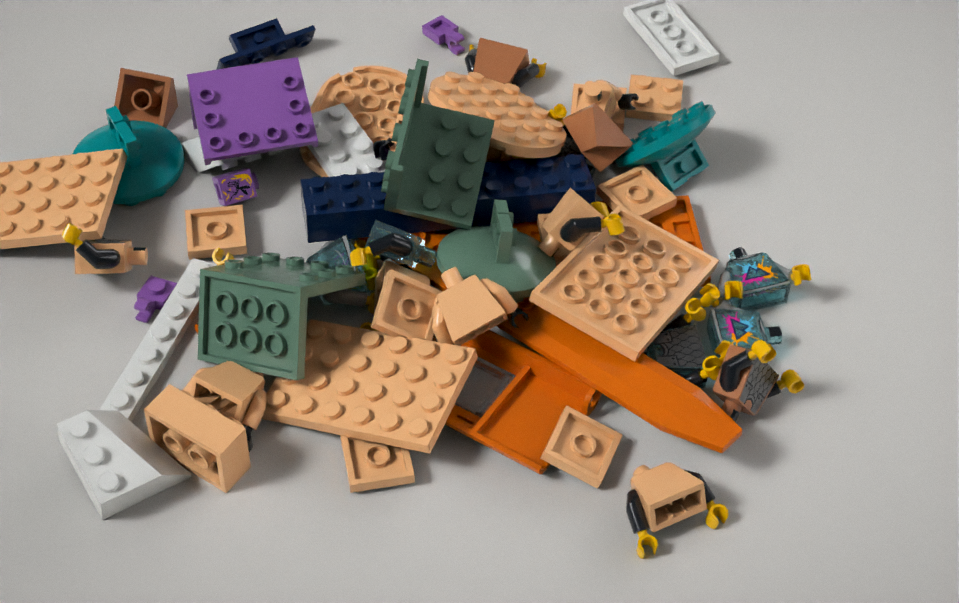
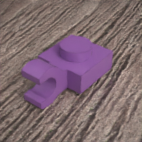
(443, 30)
(152, 297)

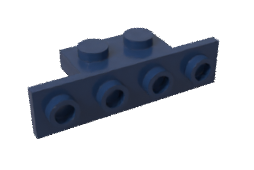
(263, 41)

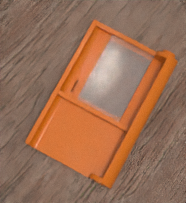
(516, 399)

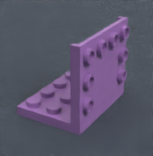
(251, 109)

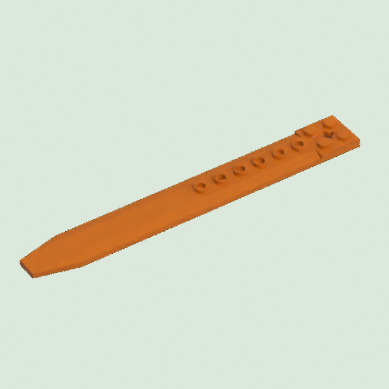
(639, 386)

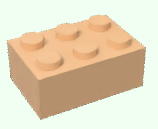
(199, 437)

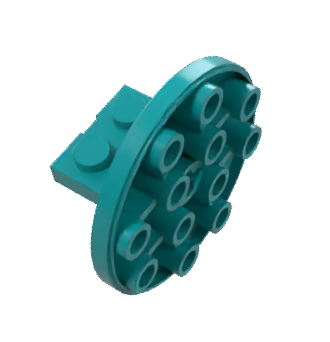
(672, 146)
(152, 152)

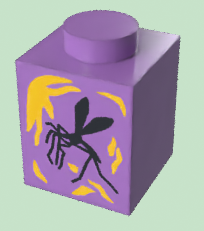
(235, 186)

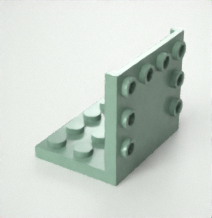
(435, 159)
(259, 310)

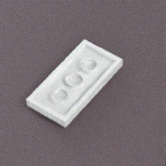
(671, 35)
(343, 144)

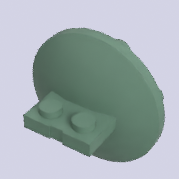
(497, 254)

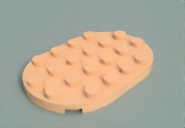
(370, 96)
(519, 124)

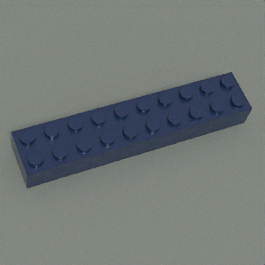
(353, 202)

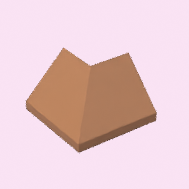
(146, 96)
(597, 136)

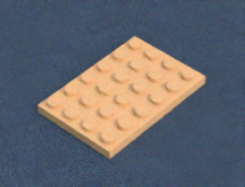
(52, 191)
(625, 284)
(372, 386)

